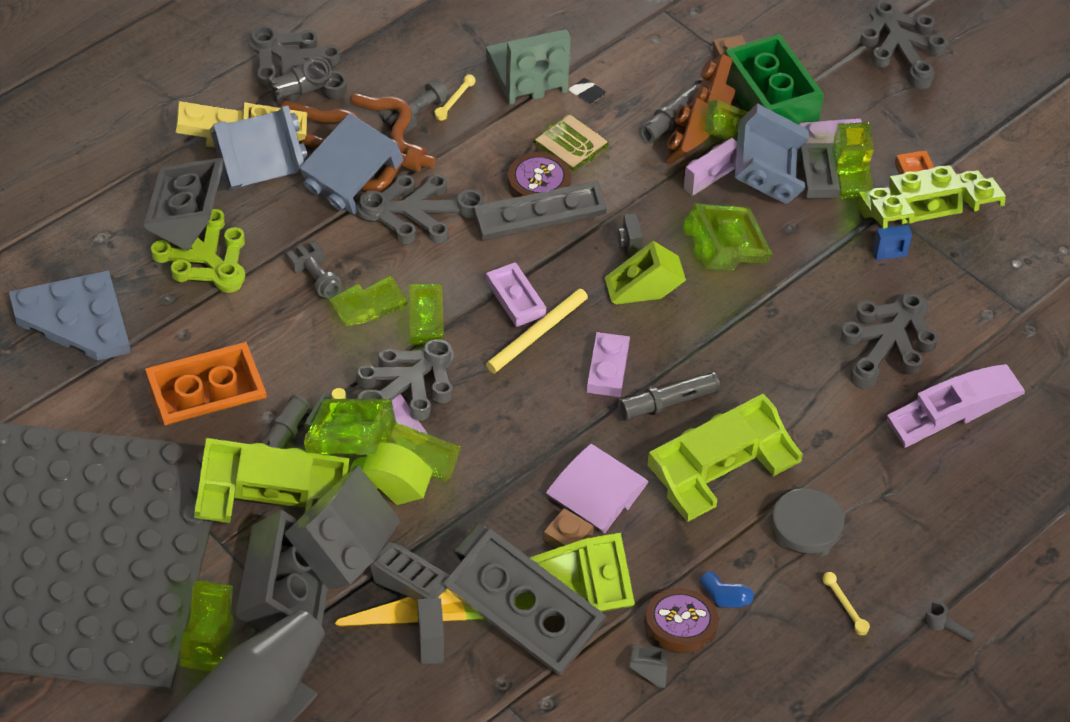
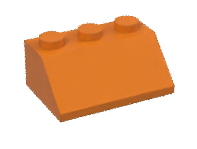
(204, 383)

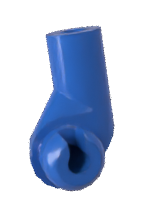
(726, 594)

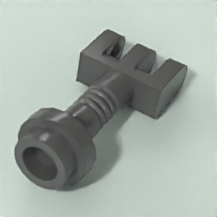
(435, 92)
(327, 283)

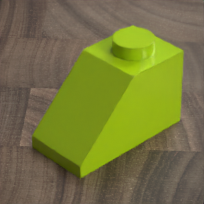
(645, 275)

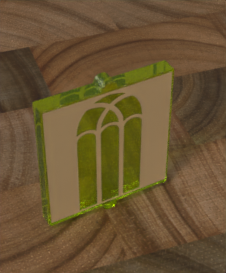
(571, 142)

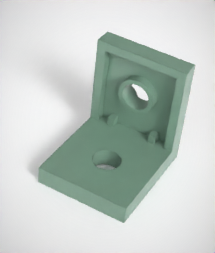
(531, 64)

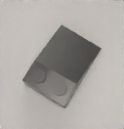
(344, 530)

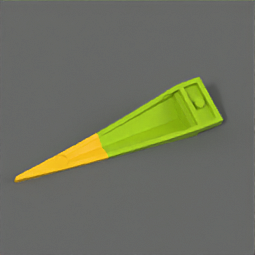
(589, 567)

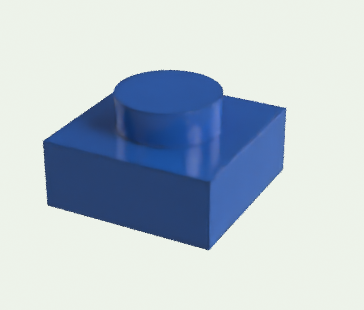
(892, 242)

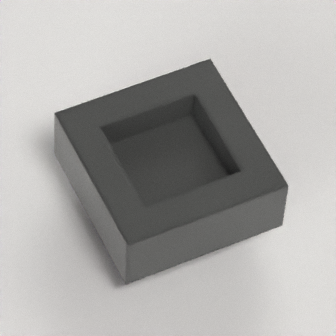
(630, 235)

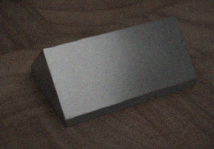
(183, 200)

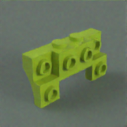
(928, 195)
(718, 448)
(263, 476)

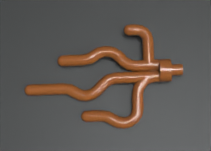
(414, 156)

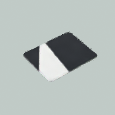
(587, 91)

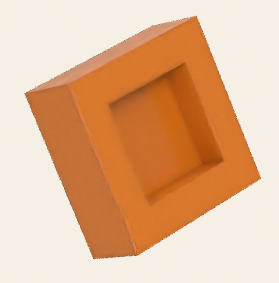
(913, 162)

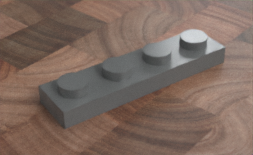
(539, 210)

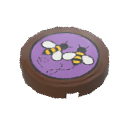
(537, 174)
(681, 620)

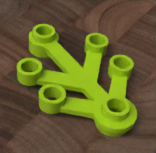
(225, 274)

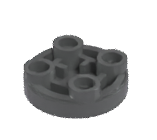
(807, 521)

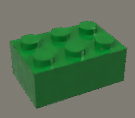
(774, 77)

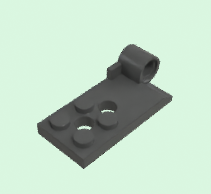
(496, 573)

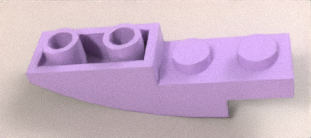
(954, 400)

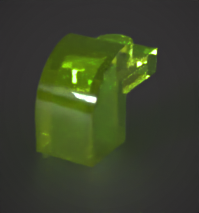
(852, 155)
(209, 627)

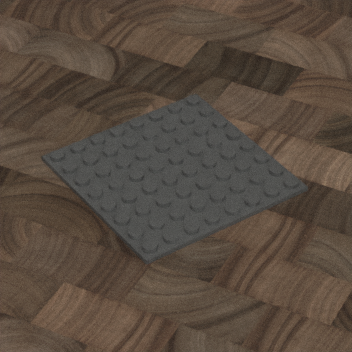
(97, 554)

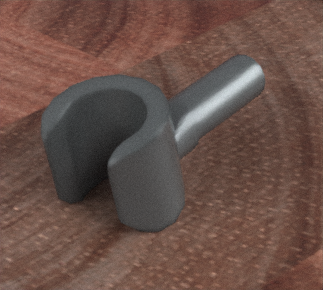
(941, 620)

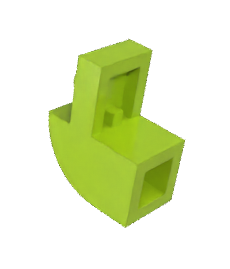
(396, 472)

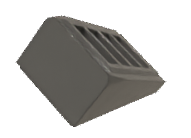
(394, 559)

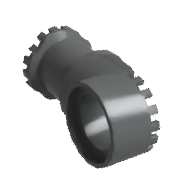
(298, 80)

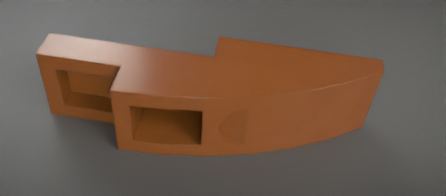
(692, 118)

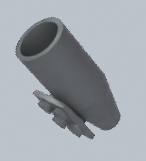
(258, 677)

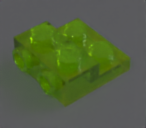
(725, 236)
(350, 426)

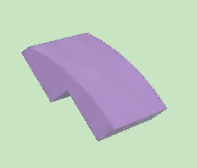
(596, 488)

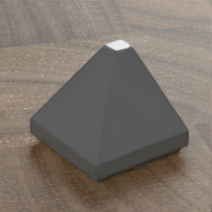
(650, 663)

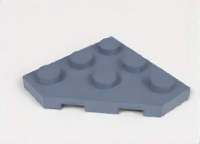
(75, 313)

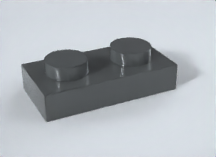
(819, 170)

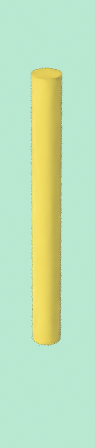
(536, 331)

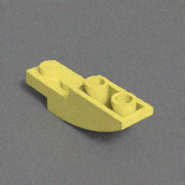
(198, 119)

